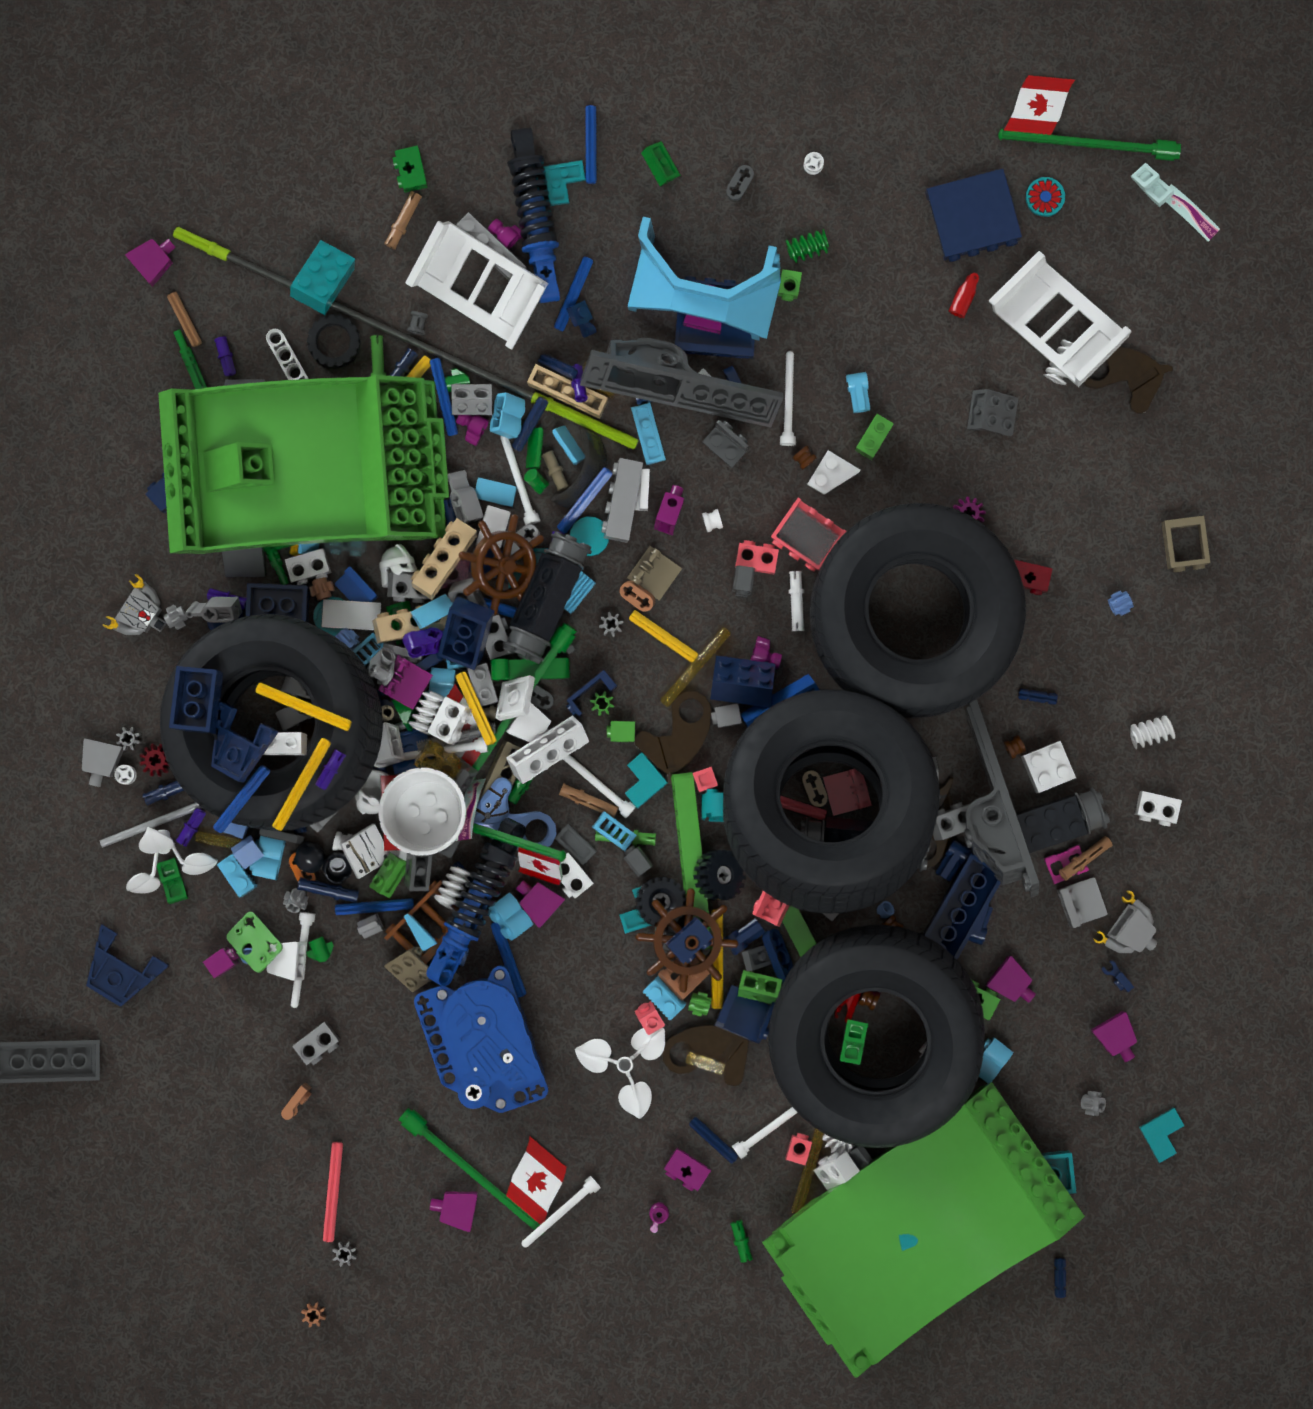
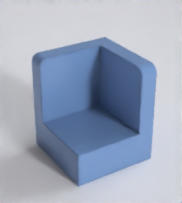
(237, 830)
(247, 852)

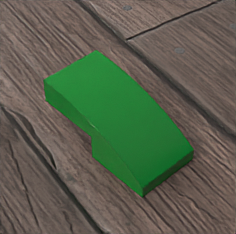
(172, 881)
(853, 1042)

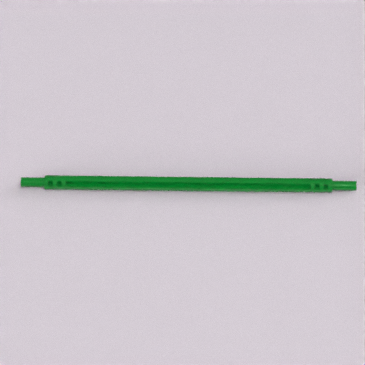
(199, 383)

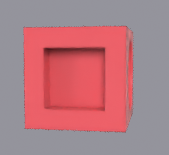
(705, 779)
(800, 1158)

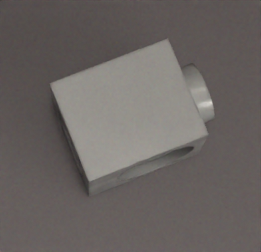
(726, 716)

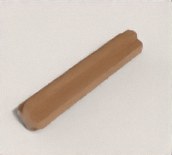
(184, 319)

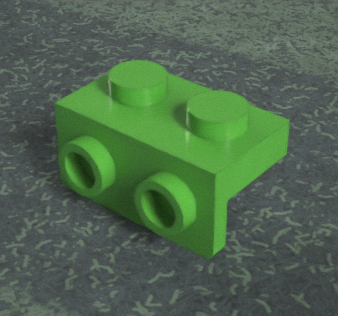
(389, 875)

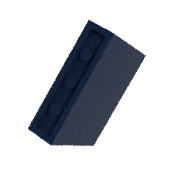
(974, 215)
(730, 341)

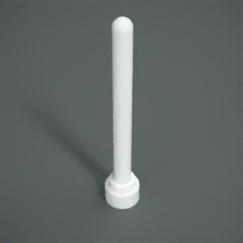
(788, 437)
(531, 516)
(477, 745)
(625, 807)
(306, 921)
(743, 1147)
(589, 1187)

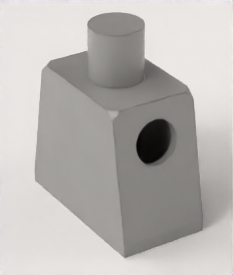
(100, 760)

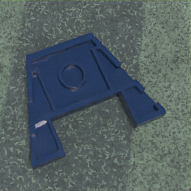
(234, 753)
(116, 978)

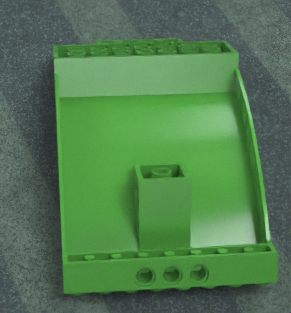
(303, 463)
(968, 1194)

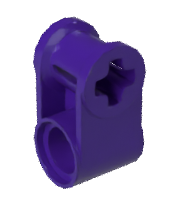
(421, 643)

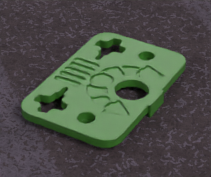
(258, 938)

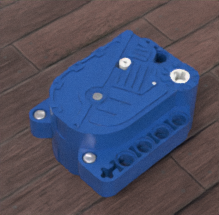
(485, 1042)

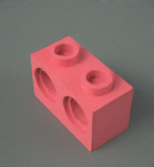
(756, 562)

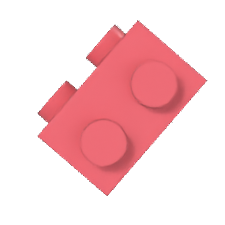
(770, 909)

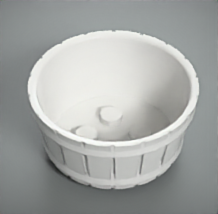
(422, 811)

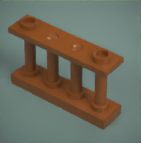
(393, 931)

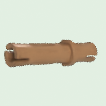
(402, 221)
(585, 799)
(1079, 863)

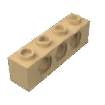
(561, 389)
(431, 586)
(385, 633)

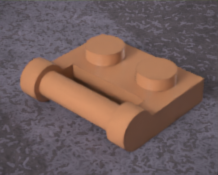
(673, 985)
(299, 1097)

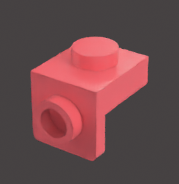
(649, 1017)

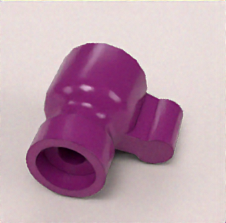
(505, 235)
(474, 427)
(762, 652)
(658, 1214)

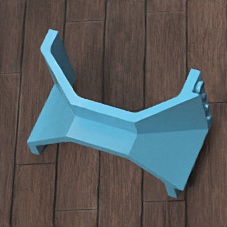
(743, 306)

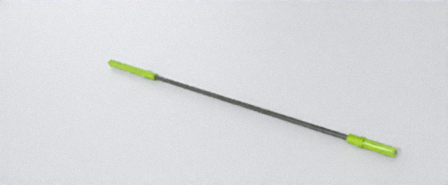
(222, 253)

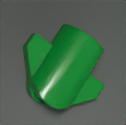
(457, 377)
(536, 480)
(320, 950)

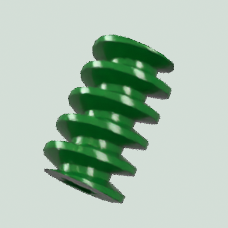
(808, 246)

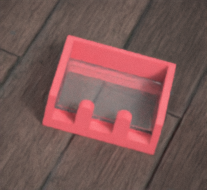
(807, 535)

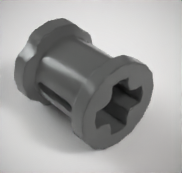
(414, 328)

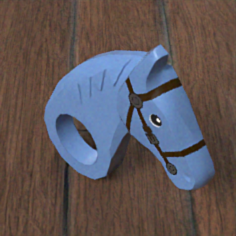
(494, 808)

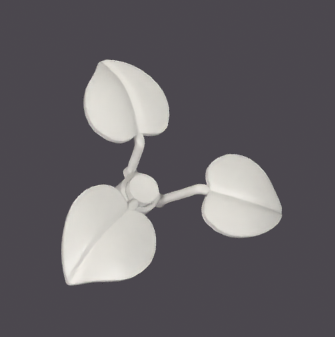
(161, 842)
(595, 1057)

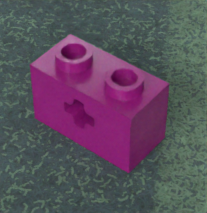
(221, 961)
(698, 1170)

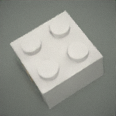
(1048, 767)

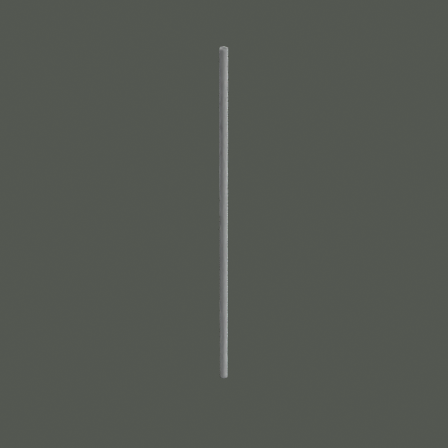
(165, 818)

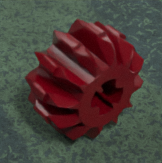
(150, 765)

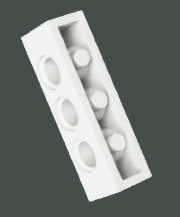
(547, 749)

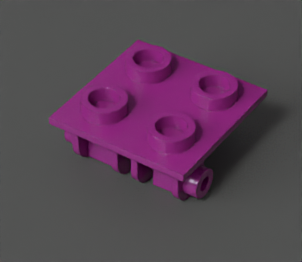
(407, 683)

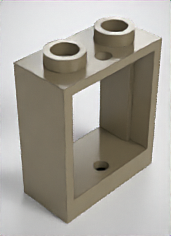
(1198, 564)

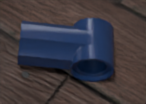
(954, 858)
(980, 931)
(745, 935)

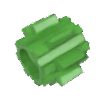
(597, 706)
(699, 1003)

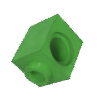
(789, 276)
(621, 731)

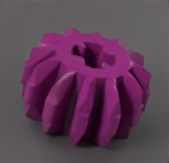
(972, 508)

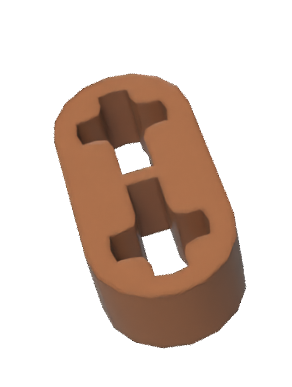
(634, 599)

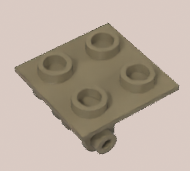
(654, 572)
(409, 969)

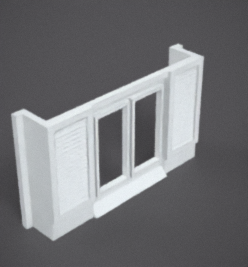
(442, 262)
(1030, 292)

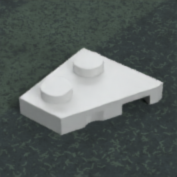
(831, 473)

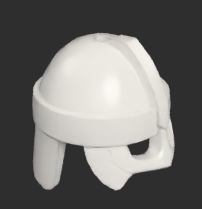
(396, 561)
(370, 794)

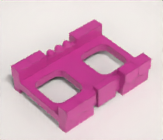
(1063, 857)

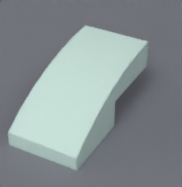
(1152, 185)

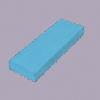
(648, 433)

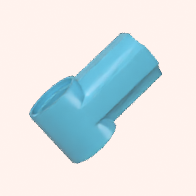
(858, 390)

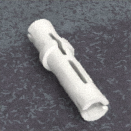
(796, 601)

